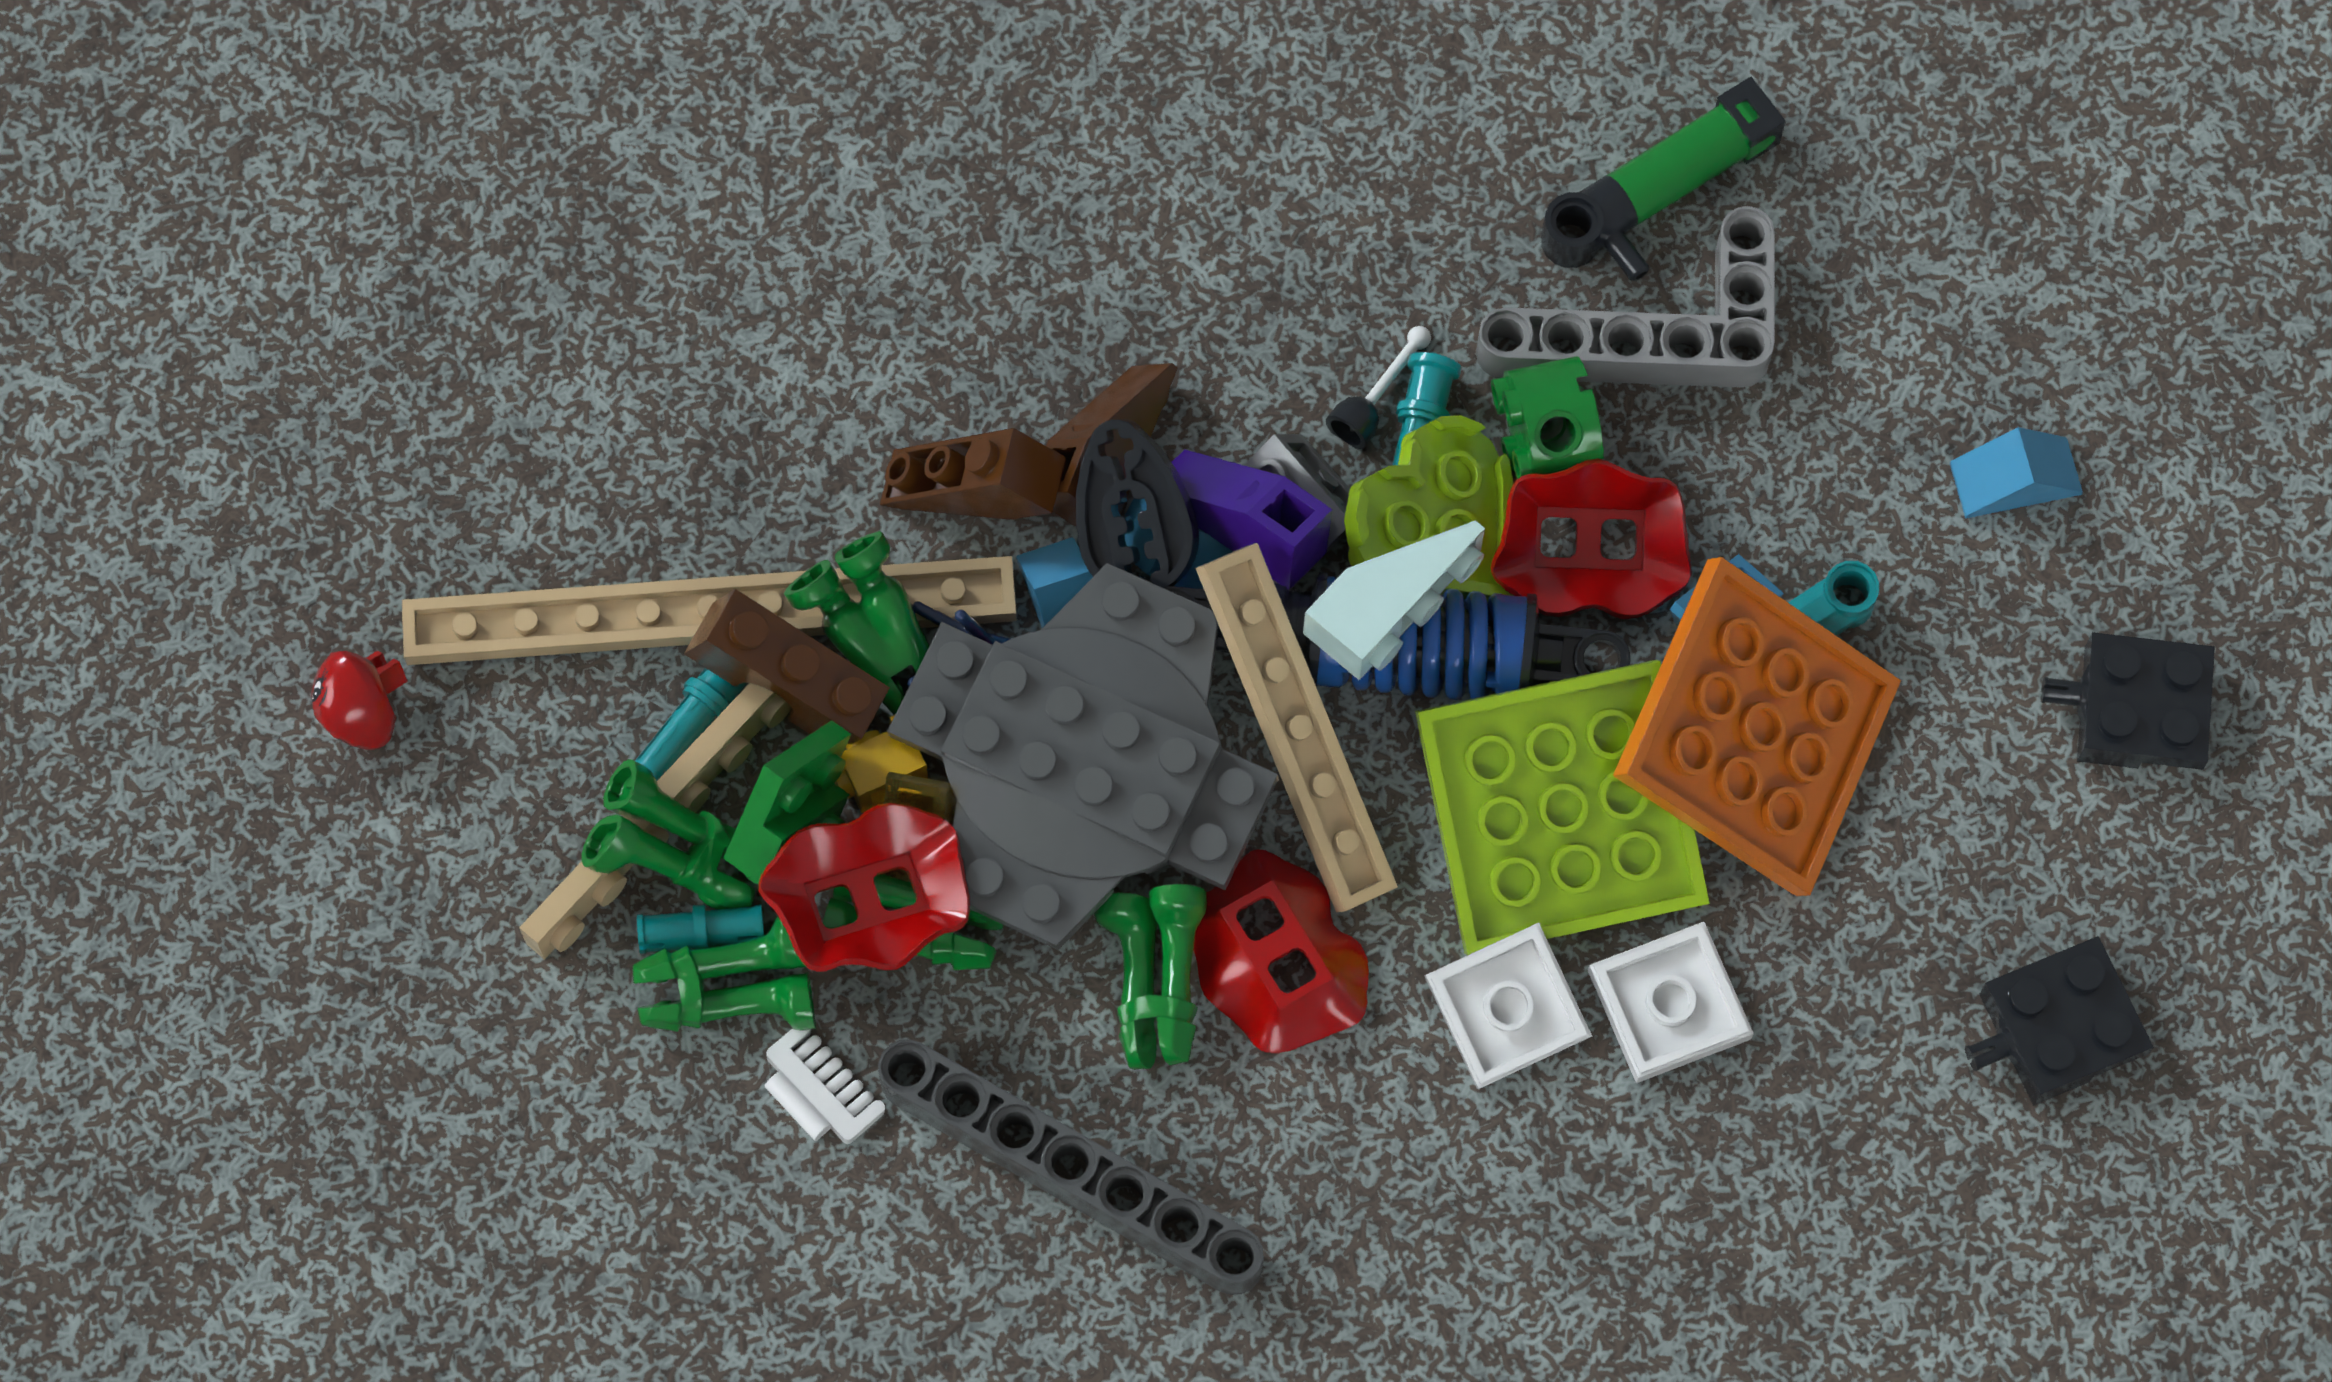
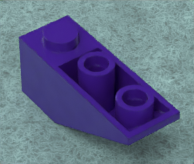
(1260, 507)

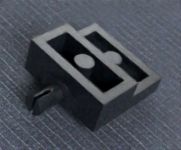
(2140, 701)
(2061, 1021)

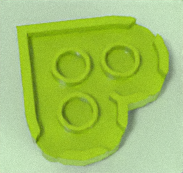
(1442, 481)

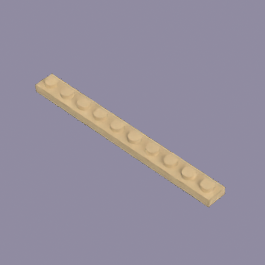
(667, 611)

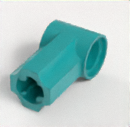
(1823, 606)

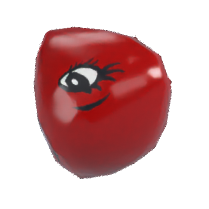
(353, 698)

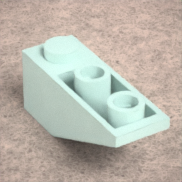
(1381, 598)

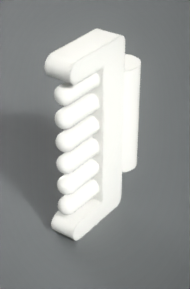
(809, 1099)

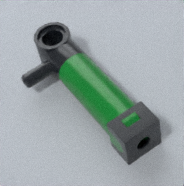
(1735, 130)

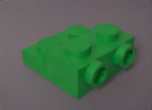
(789, 796)

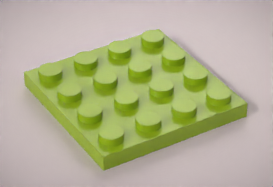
(1539, 819)

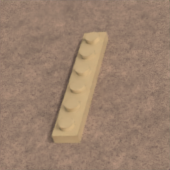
(1296, 727)
(719, 747)

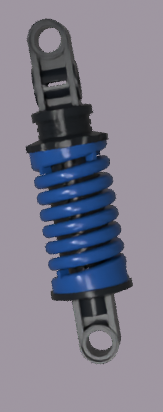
(1463, 643)

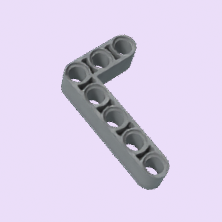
(1656, 332)

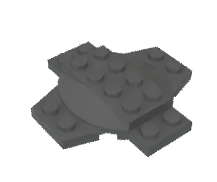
(1084, 754)

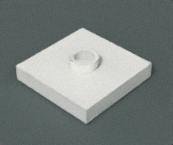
(1670, 1002)
(1508, 1006)

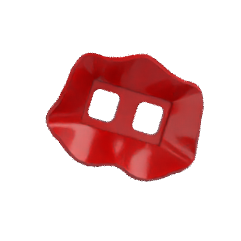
(1586, 579)
(851, 857)
(1237, 972)

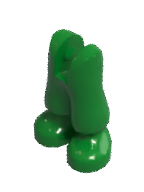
(877, 632)

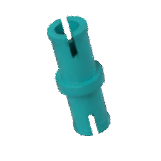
(699, 928)

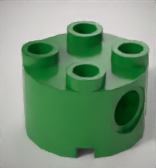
(1546, 392)

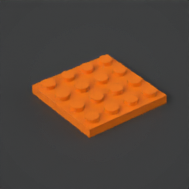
(1757, 727)

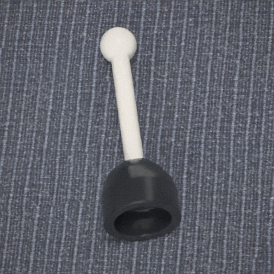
(1361, 412)

